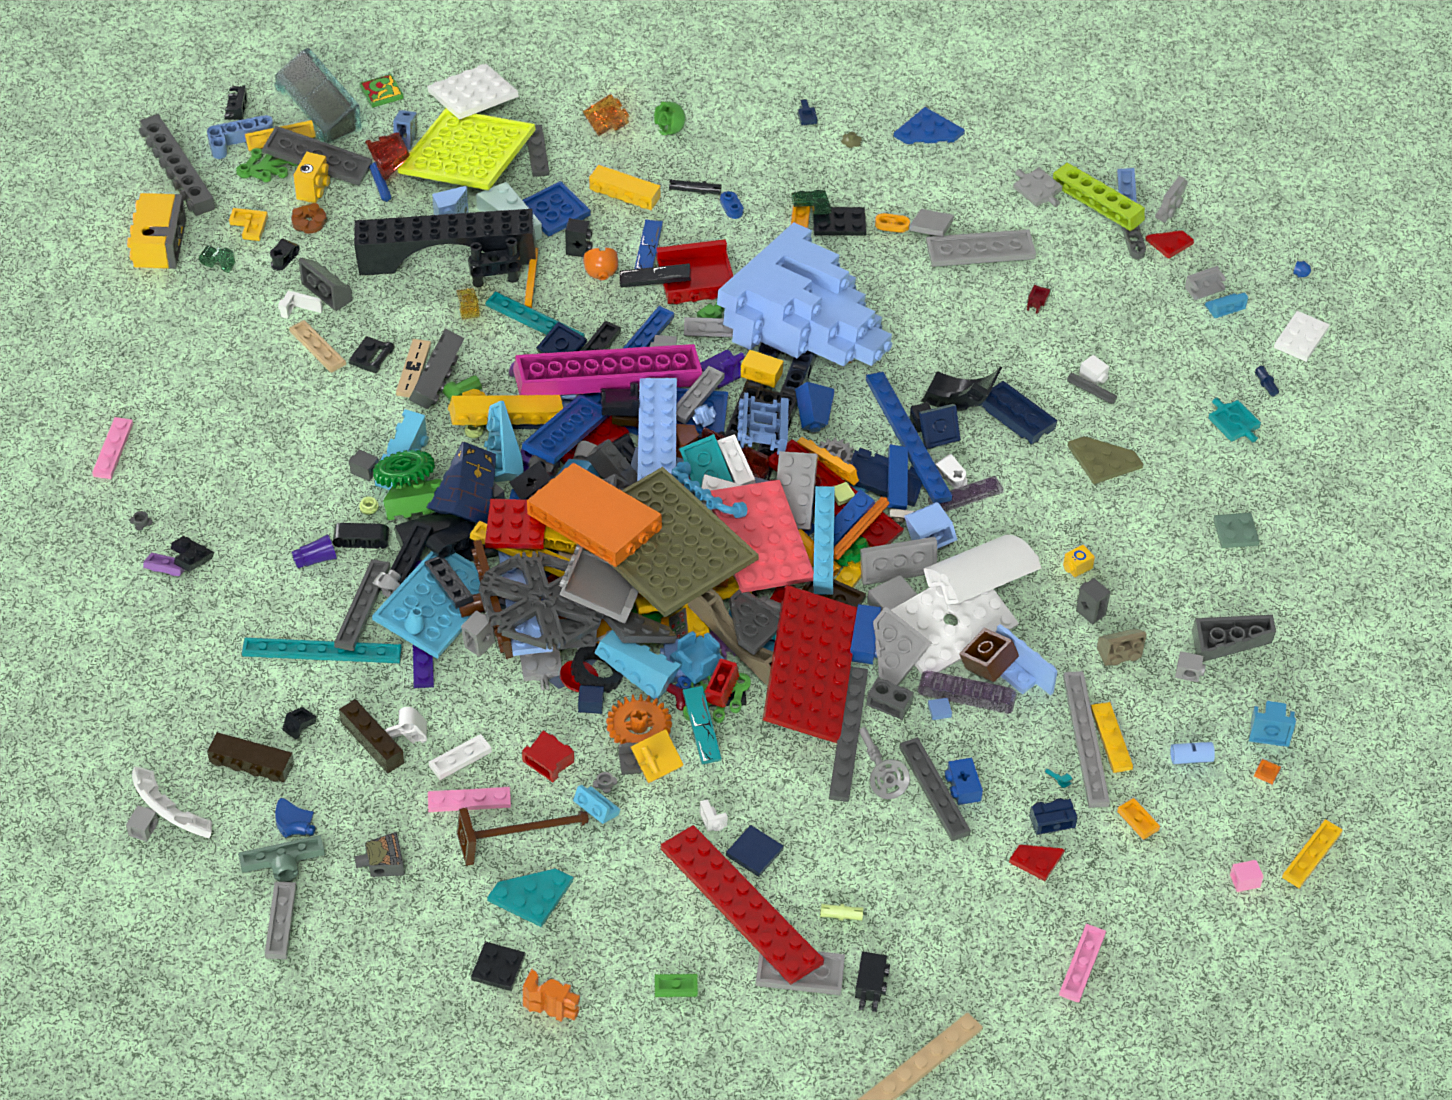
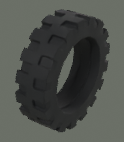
(585, 678)

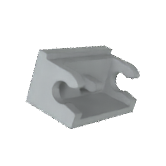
(1205, 283)

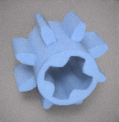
(704, 415)

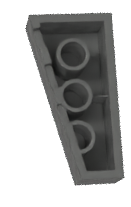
(1233, 634)

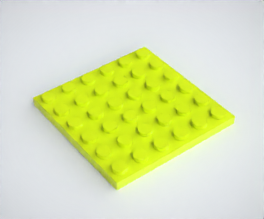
(467, 149)

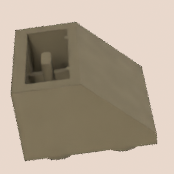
(1121, 646)

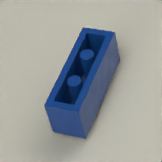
(864, 639)

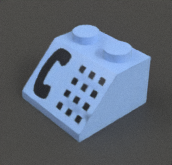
(450, 201)

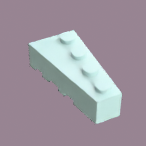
(504, 198)

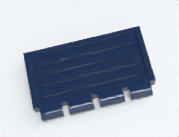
(874, 475)

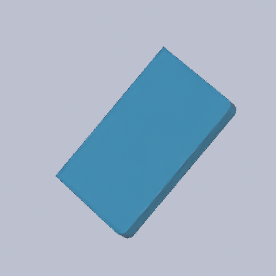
(1227, 304)

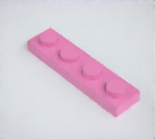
(112, 448)
(471, 798)
(1082, 963)

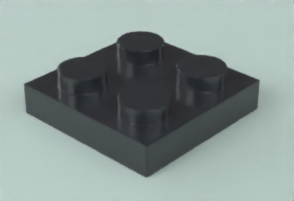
(498, 966)

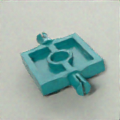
(1234, 420)

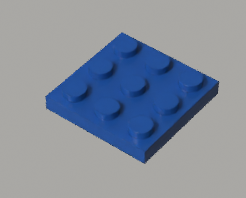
(555, 206)
(719, 401)

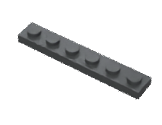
(360, 607)
(935, 789)

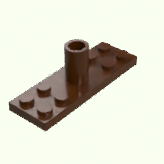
(482, 566)

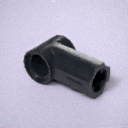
(625, 446)

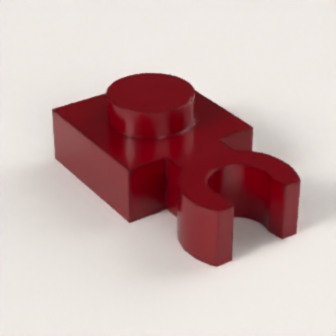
(1038, 297)

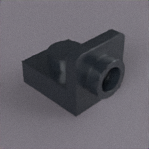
(298, 720)

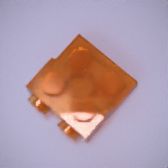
(606, 115)

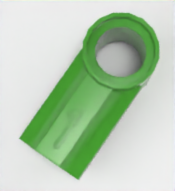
(453, 389)

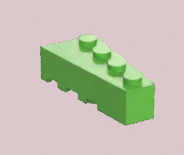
(410, 498)

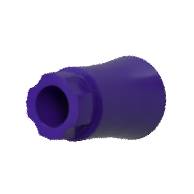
(314, 552)

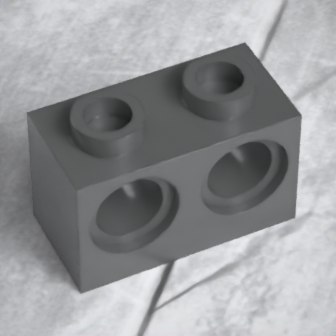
(890, 698)

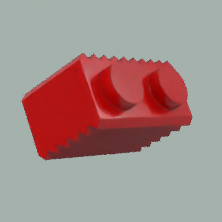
(722, 683)

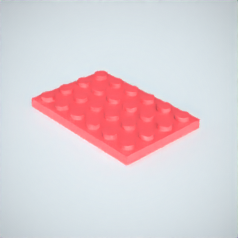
(770, 533)

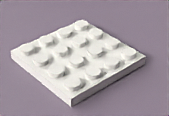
(472, 91)

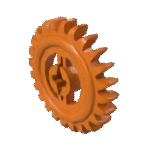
(639, 722)

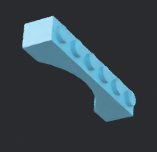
(824, 539)

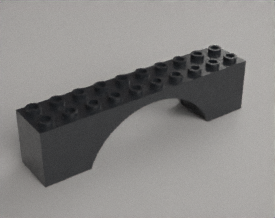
(388, 241)

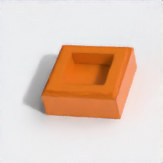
(1267, 771)

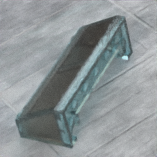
(319, 96)

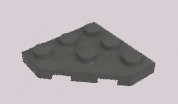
(753, 621)
(641, 630)

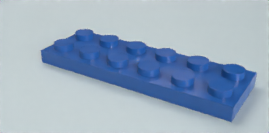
(565, 429)

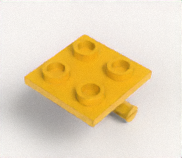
(657, 756)

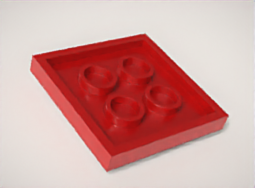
(512, 527)

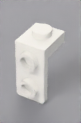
(296, 299)

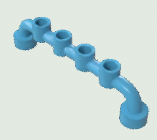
(682, 472)

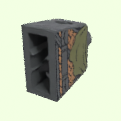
(382, 857)

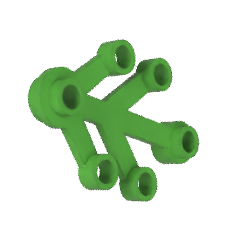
(267, 165)
(739, 689)

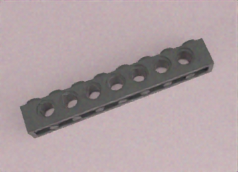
(176, 165)

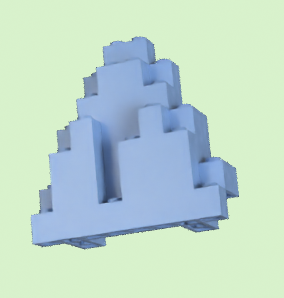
(802, 302)

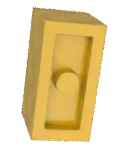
(761, 368)

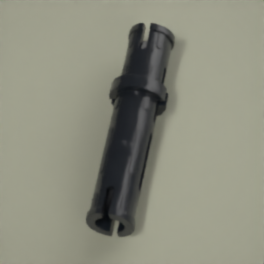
(701, 187)

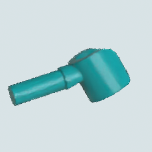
(1063, 781)

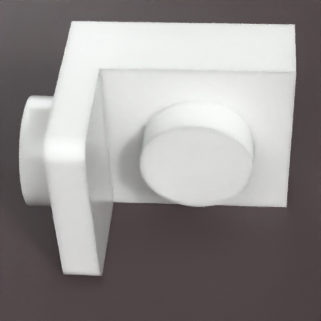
(710, 818)

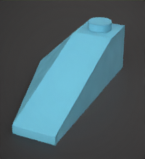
(503, 444)

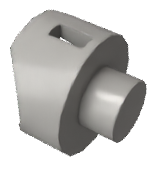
(387, 582)

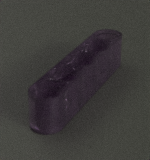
(967, 691)

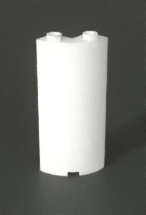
(982, 568)

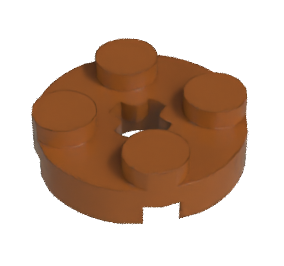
(311, 211)

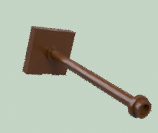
(468, 836)

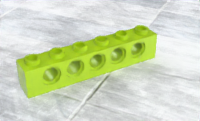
(1099, 196)

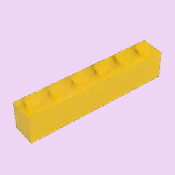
(520, 408)

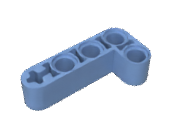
(233, 133)

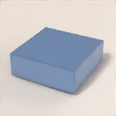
(939, 708)

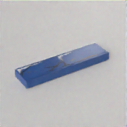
(648, 244)

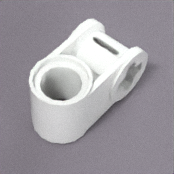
(952, 471)

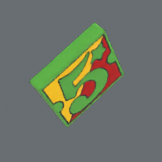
(381, 90)

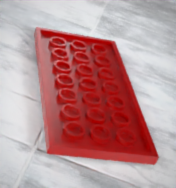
(810, 664)

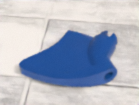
(293, 820)

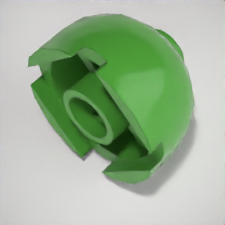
(669, 114)

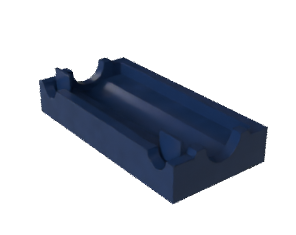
(1018, 413)

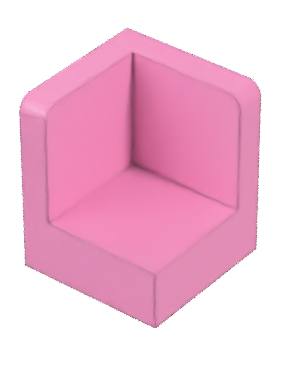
(1246, 875)

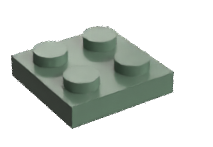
(1236, 530)

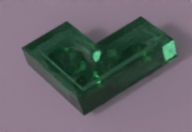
(816, 199)

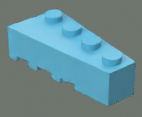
(409, 436)
(638, 664)

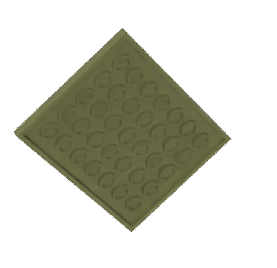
(688, 552)

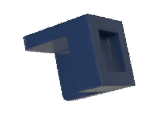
(590, 699)

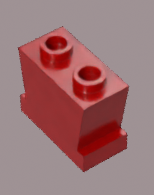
(548, 756)

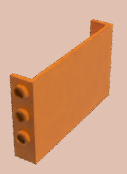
(594, 514)

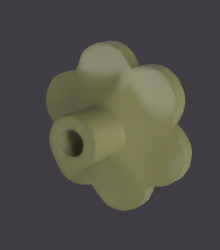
(851, 140)

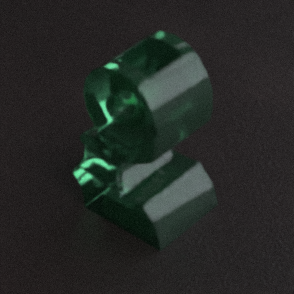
(222, 255)

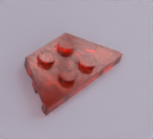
(388, 153)

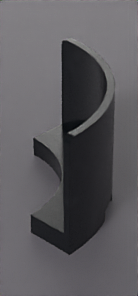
(961, 392)

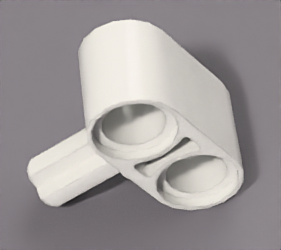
(410, 725)

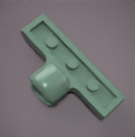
(282, 857)

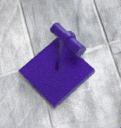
(726, 363)

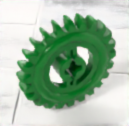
(403, 468)

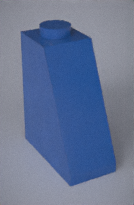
(814, 405)

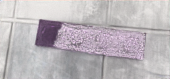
(972, 493)

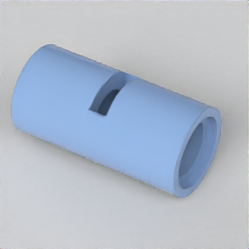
(1192, 752)

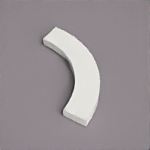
(148, 790)

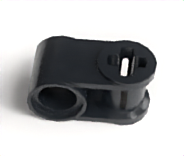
(283, 254)

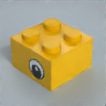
(311, 177)

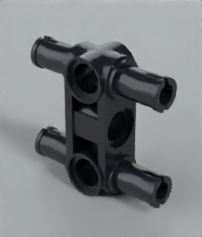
(494, 262)

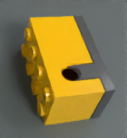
(157, 230)

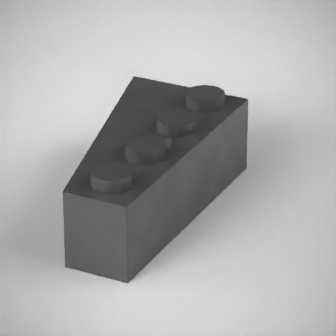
(437, 369)

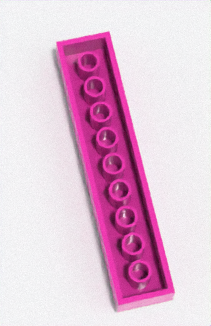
(609, 369)

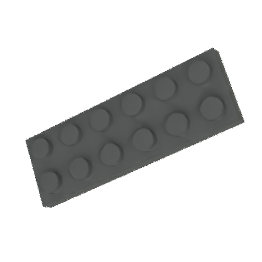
(293, 146)

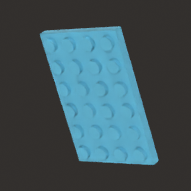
(440, 617)

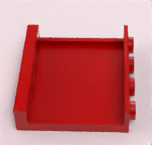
(708, 270)

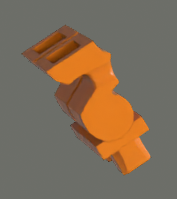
(551, 996)

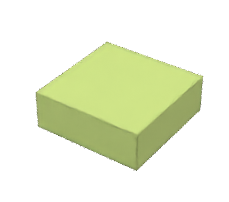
(843, 493)

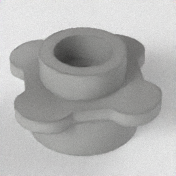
(605, 777)

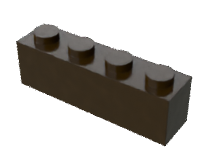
(371, 736)
(250, 757)

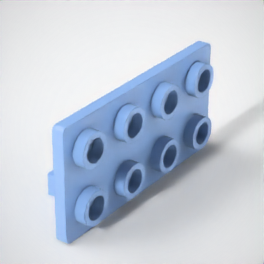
(1028, 667)

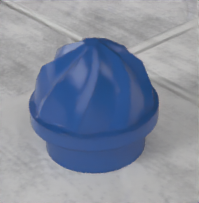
(1302, 269)

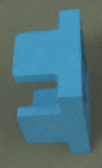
(697, 655)
(1273, 725)

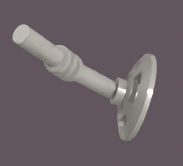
(885, 773)

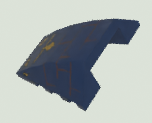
(467, 485)

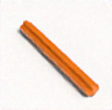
(858, 529)

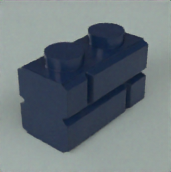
(1053, 816)

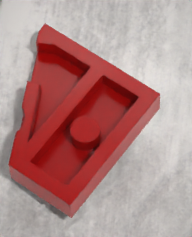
(1170, 242)

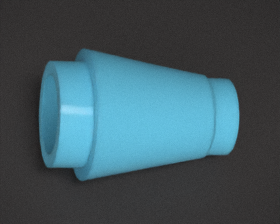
(414, 623)

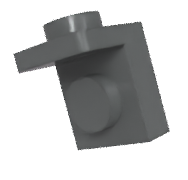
(627, 760)

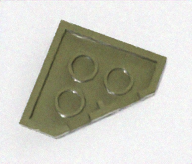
(1103, 460)

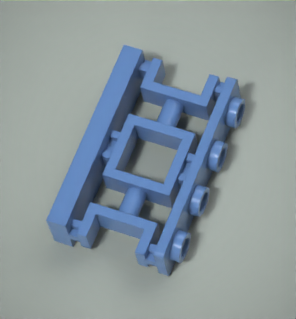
(765, 414)

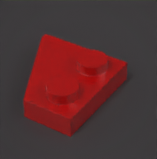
(1036, 859)

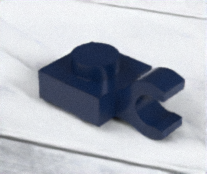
(805, 114)

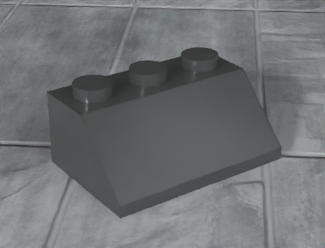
(324, 284)

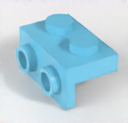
(595, 804)

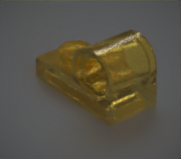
(468, 303)

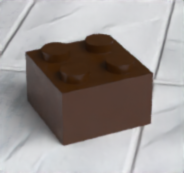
(989, 654)

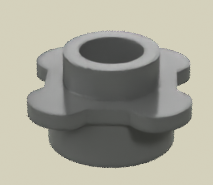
(140, 520)

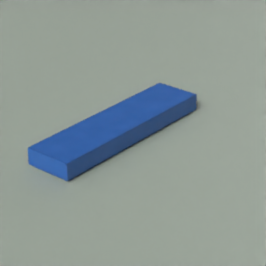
(897, 477)

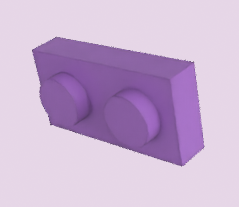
(162, 563)

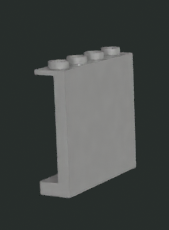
(597, 585)

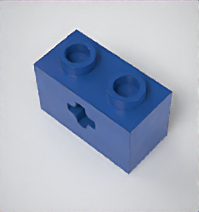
(964, 781)

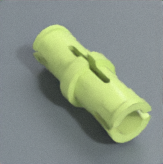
(841, 912)

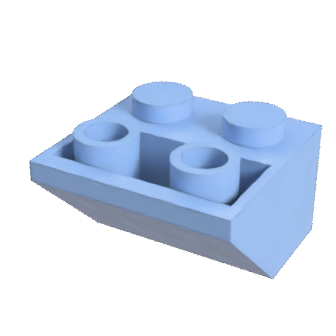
(931, 522)

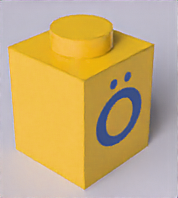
(1078, 561)

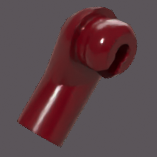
(677, 692)

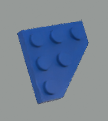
(928, 128)

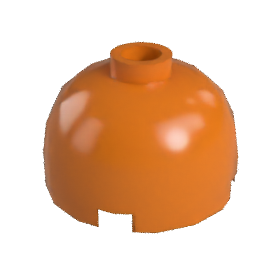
(601, 263)

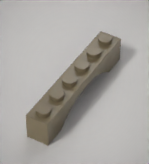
(713, 613)

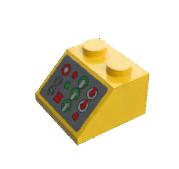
(686, 621)

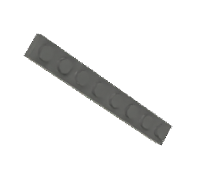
(847, 743)

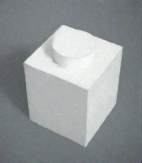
(1094, 370)

